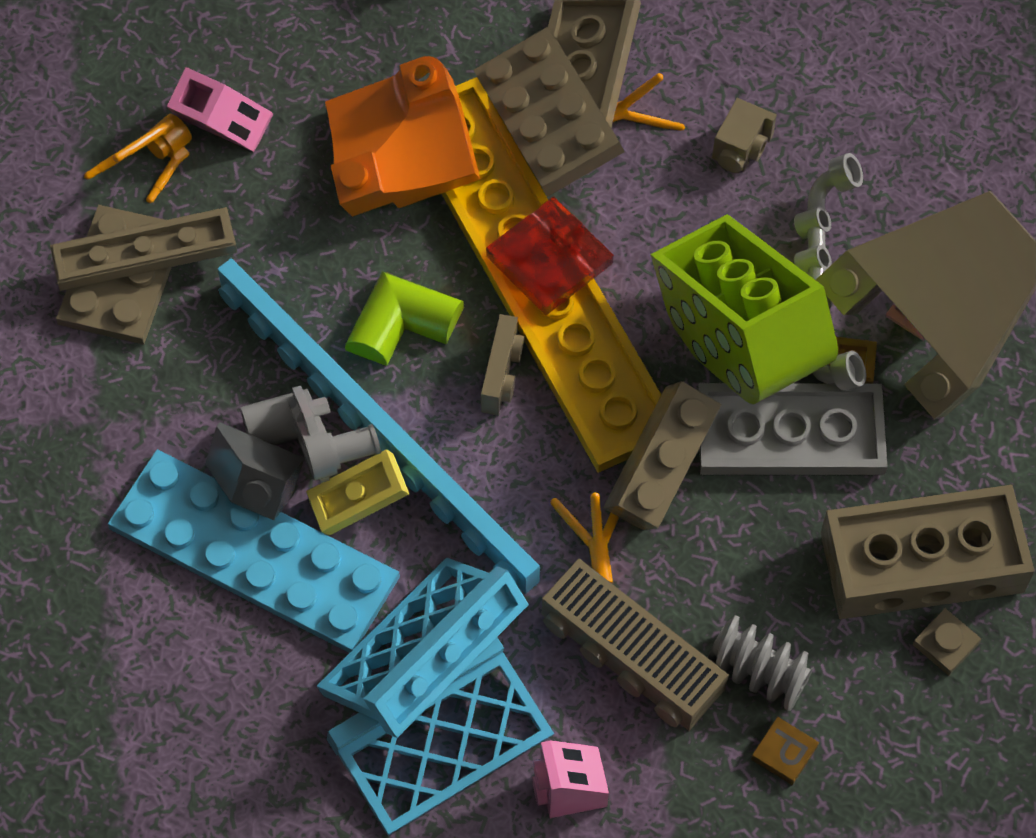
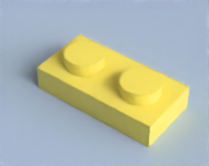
(357, 492)

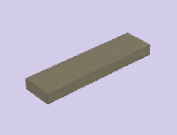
(143, 248)

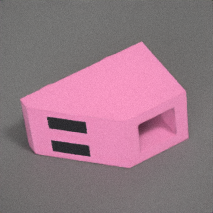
(219, 109)
(569, 778)

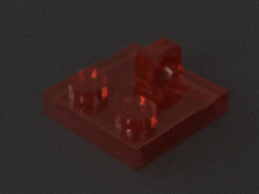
(549, 255)

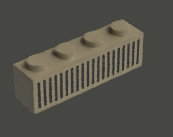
(633, 645)

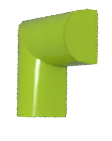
(398, 306)

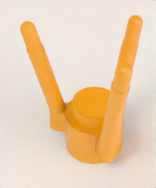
(163, 140)

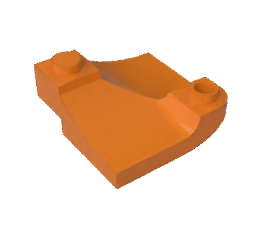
(400, 139)

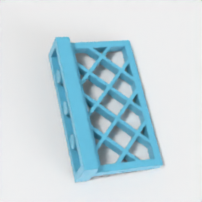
(432, 662)
(364, 731)

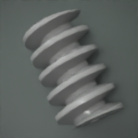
(761, 662)

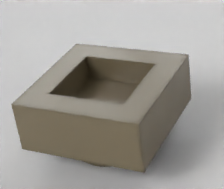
(947, 641)

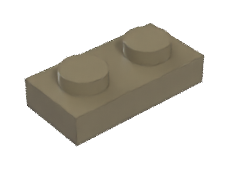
(506, 348)

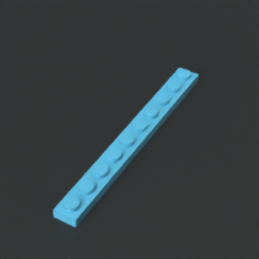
(360, 410)

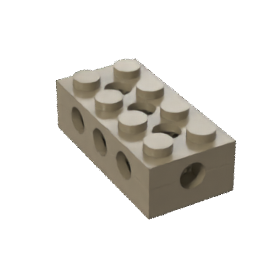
(934, 524)

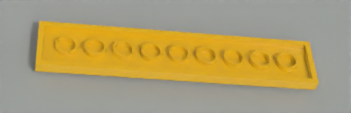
(581, 341)

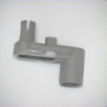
(298, 418)

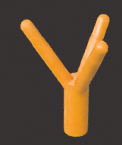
(623, 113)
(599, 542)

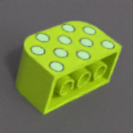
(745, 309)

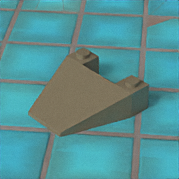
(956, 280)

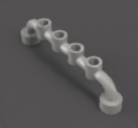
(844, 174)

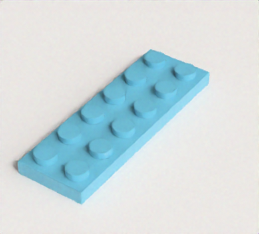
(261, 559)

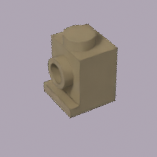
(743, 136)

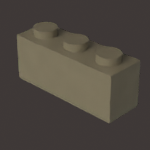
(662, 456)

